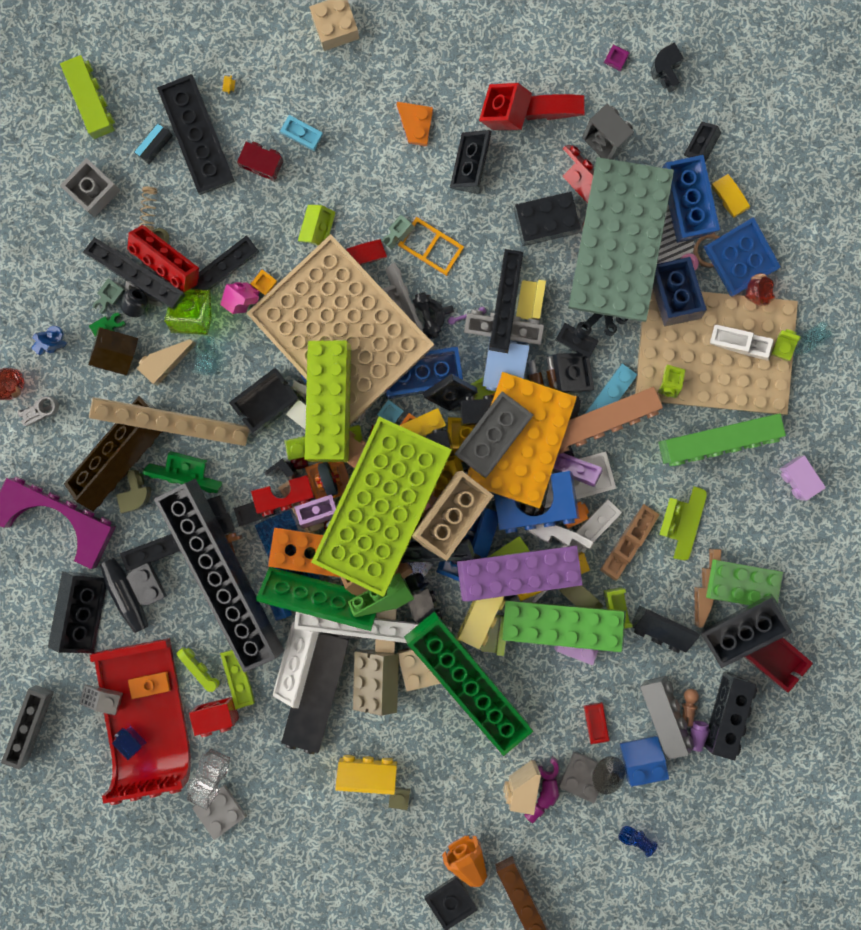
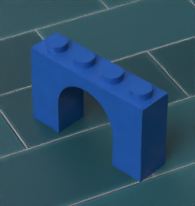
(562, 509)

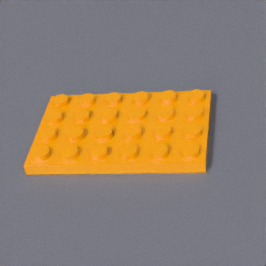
(529, 461)

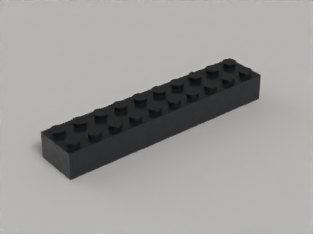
(219, 575)

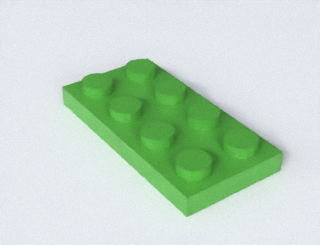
(742, 583)

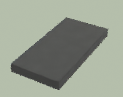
(493, 434)

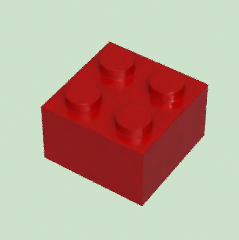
(505, 106)
(213, 716)

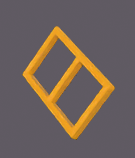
(438, 234)

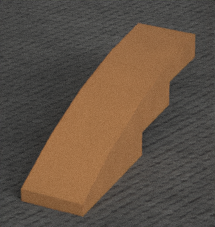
(629, 542)
(702, 604)

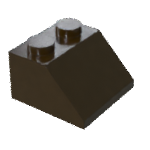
(112, 351)

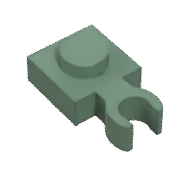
(399, 230)
(109, 293)

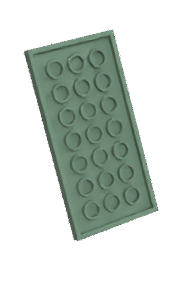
(621, 239)

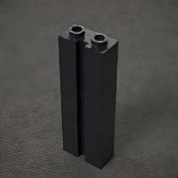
(308, 722)

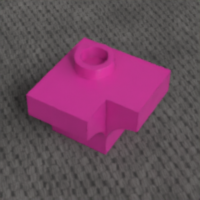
(238, 297)

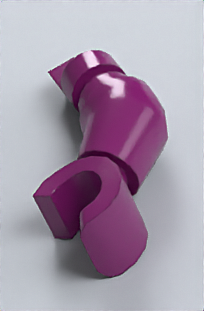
(549, 792)

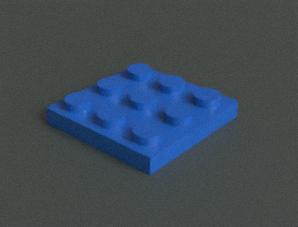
(741, 256)

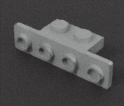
(399, 293)

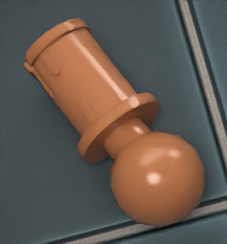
(691, 696)

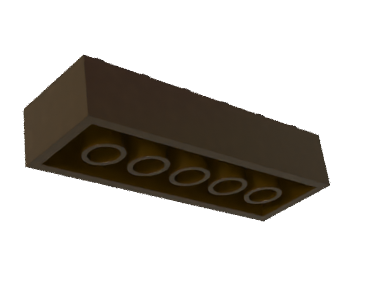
(110, 461)

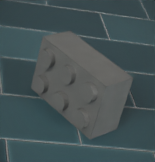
(608, 132)

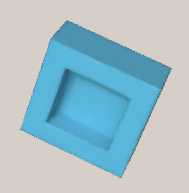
(390, 412)

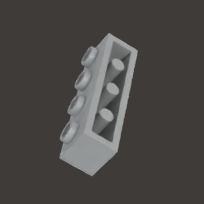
(521, 330)

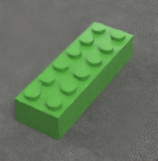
(725, 438)
(564, 625)

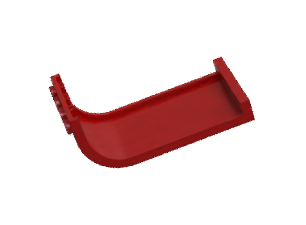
(158, 718)

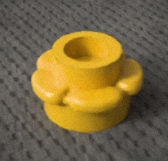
(228, 84)

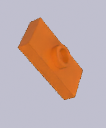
(149, 685)

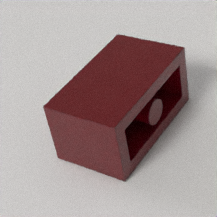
(260, 161)

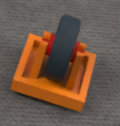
(328, 478)

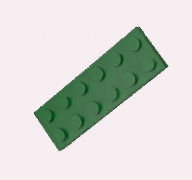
(311, 598)

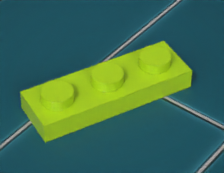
(237, 680)

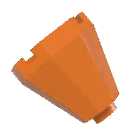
(466, 861)

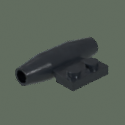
(132, 591)

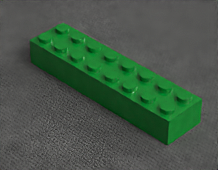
(468, 683)

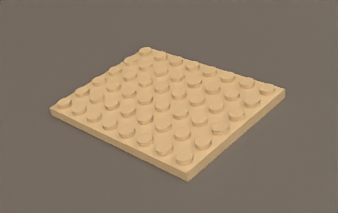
(338, 300)
(714, 374)

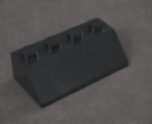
(77, 613)
(746, 631)

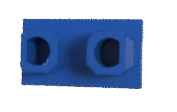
(48, 340)

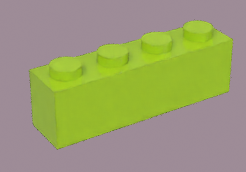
(87, 97)

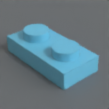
(301, 133)

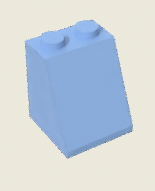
(512, 363)

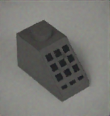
(101, 699)

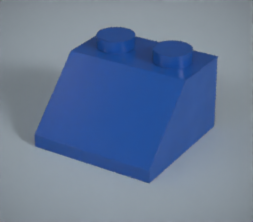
(644, 761)

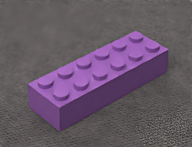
(519, 573)

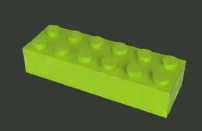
(328, 401)

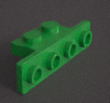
(182, 469)

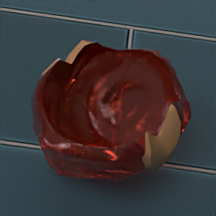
(760, 290)
(10, 383)

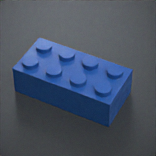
(427, 372)

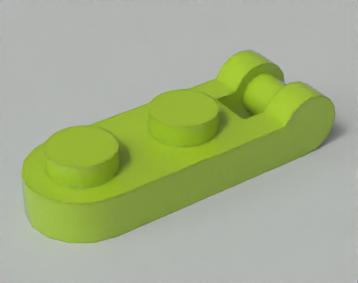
(198, 669)

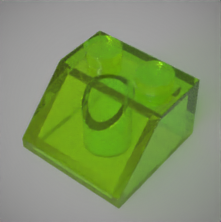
(192, 314)

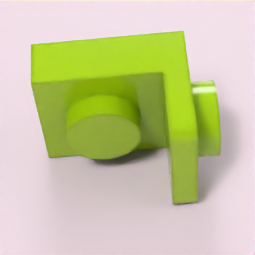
(785, 344)
(672, 381)

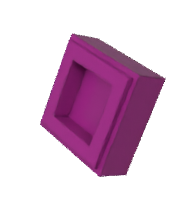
(616, 57)

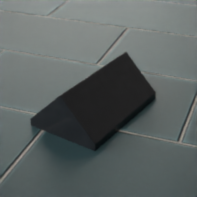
(470, 161)

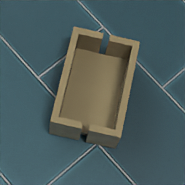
(375, 682)

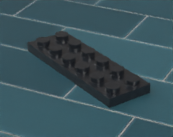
(195, 134)

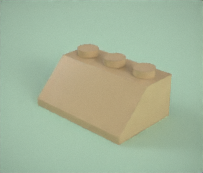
(522, 788)

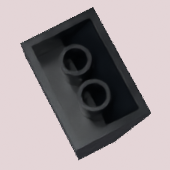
(663, 630)

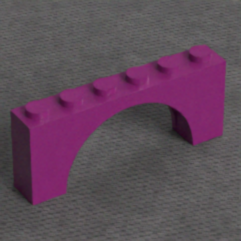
(91, 532)

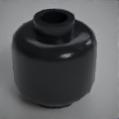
(134, 303)

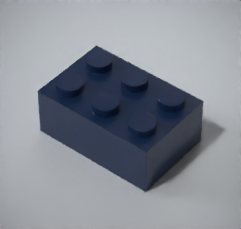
(678, 292)

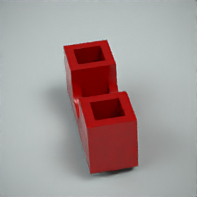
(299, 493)

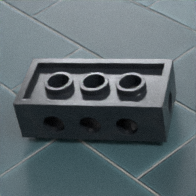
(730, 716)

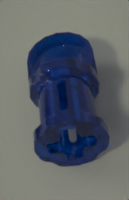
(638, 840)

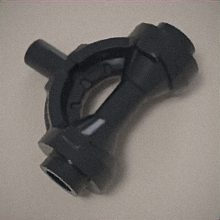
(423, 303)

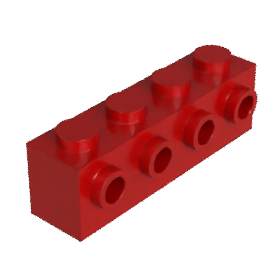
(163, 258)

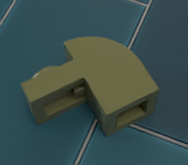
(137, 497)
(581, 597)

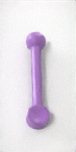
(452, 320)

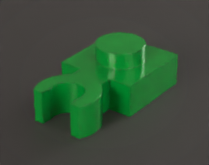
(107, 324)

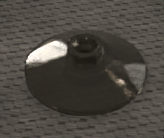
(608, 775)

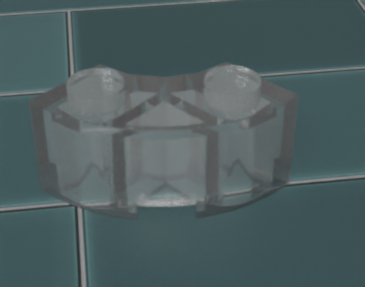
(204, 786)

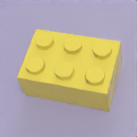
(478, 621)

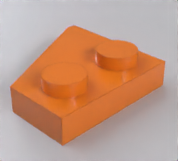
(416, 122)

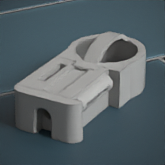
(37, 412)

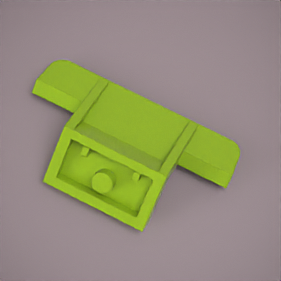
(682, 522)

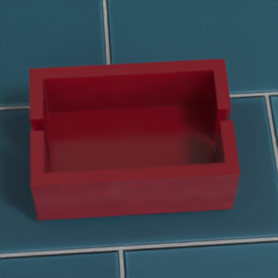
(779, 661)

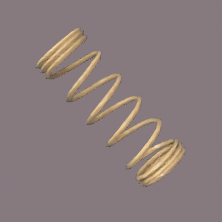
(150, 190)

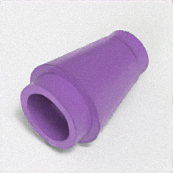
(699, 734)

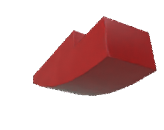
(555, 106)

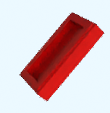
(596, 723)

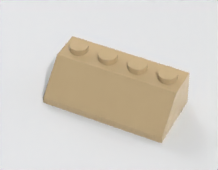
(452, 515)

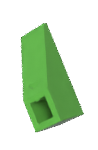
(370, 602)

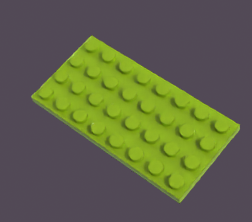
(381, 506)

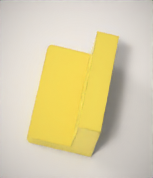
(531, 299)

